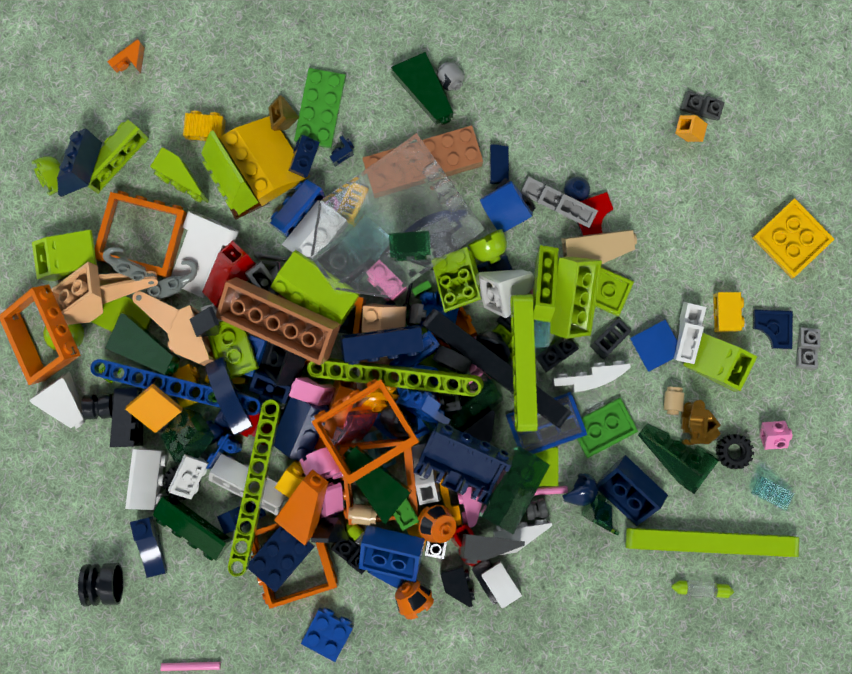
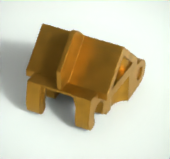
(699, 423)

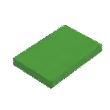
(606, 427)

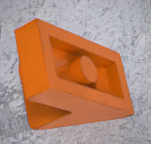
(133, 53)

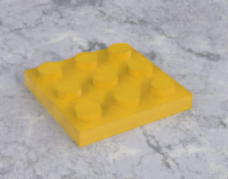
(793, 238)

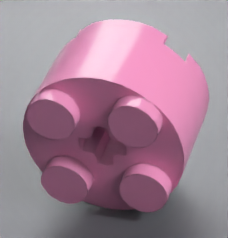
(322, 463)

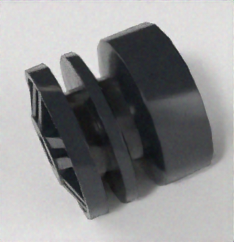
(100, 584)

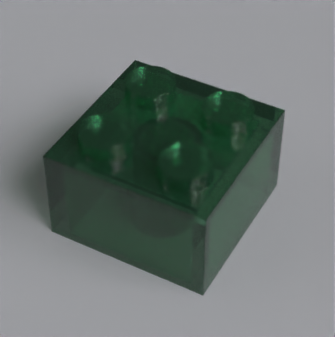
(409, 244)
(187, 435)

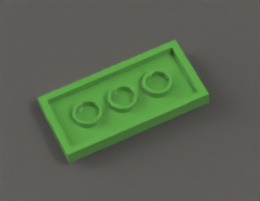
(320, 106)

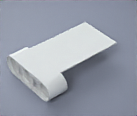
(201, 247)

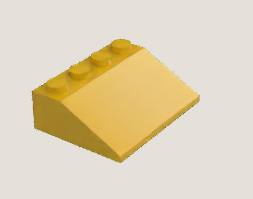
(262, 158)

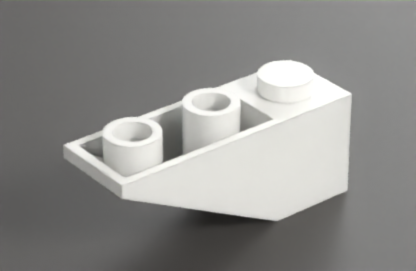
(426, 489)
(523, 532)

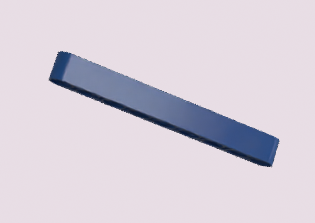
(167, 384)

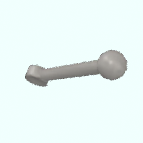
(258, 255)

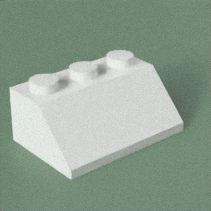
(303, 235)
(146, 478)

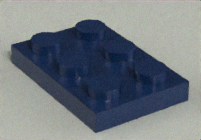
(278, 558)

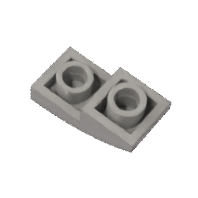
(808, 348)

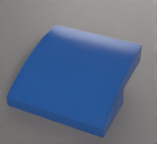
(506, 207)
(655, 345)

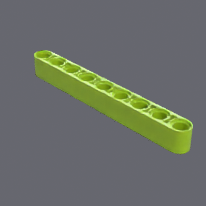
(404, 376)
(248, 496)
(712, 542)

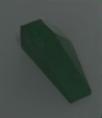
(684, 463)
(601, 514)

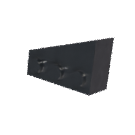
(125, 428)

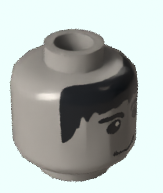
(450, 76)

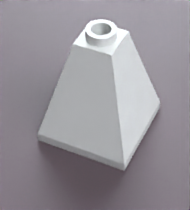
(499, 286)
(61, 401)

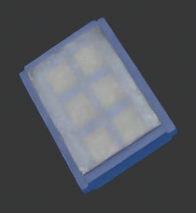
(547, 434)

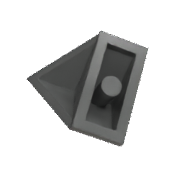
(263, 275)

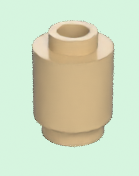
(674, 400)
(362, 514)

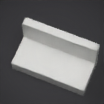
(501, 584)

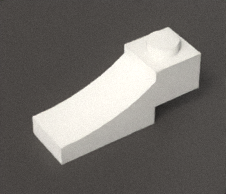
(689, 332)

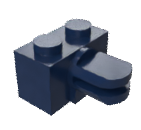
(268, 390)

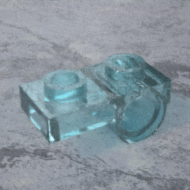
(772, 493)

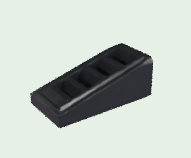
(599, 349)

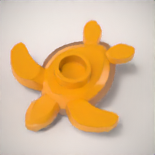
(375, 401)

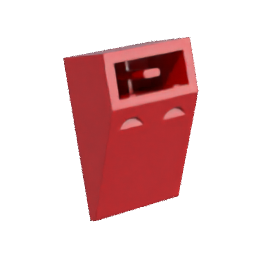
(229, 263)

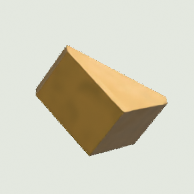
(281, 114)

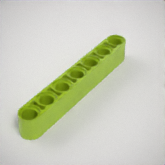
(523, 363)

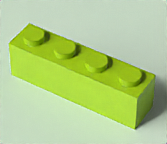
(545, 283)

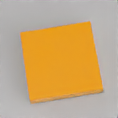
(154, 408)

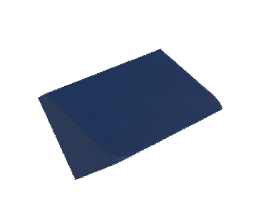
(499, 163)

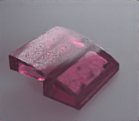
(355, 427)

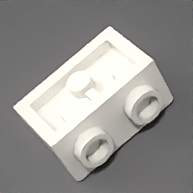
(188, 476)

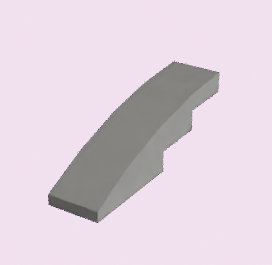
(559, 202)

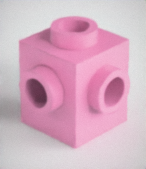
(775, 435)

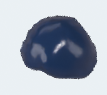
(584, 491)

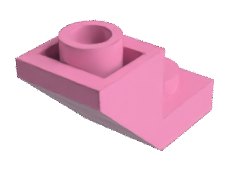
(311, 392)
(333, 501)

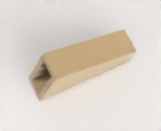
(600, 246)

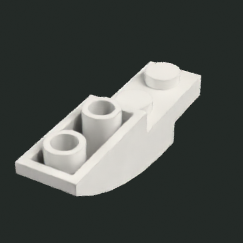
(599, 376)

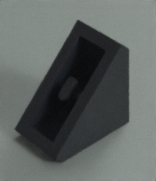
(205, 323)
(329, 531)

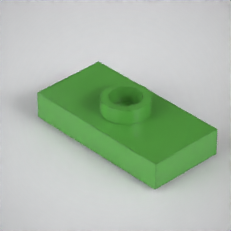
(406, 515)

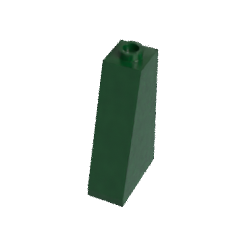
(422, 84)
(138, 344)
(379, 486)

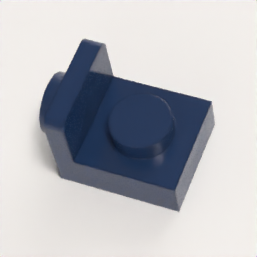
(340, 155)

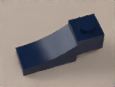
(149, 546)

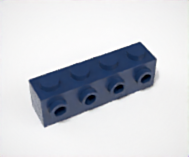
(381, 344)

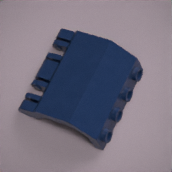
(463, 459)

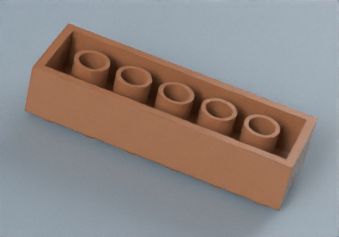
(453, 151)
(277, 320)

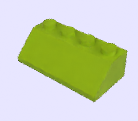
(116, 153)
(227, 175)
(307, 286)
(575, 296)

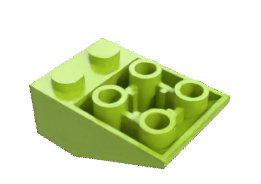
(172, 169)
(62, 254)
(458, 279)
(722, 362)

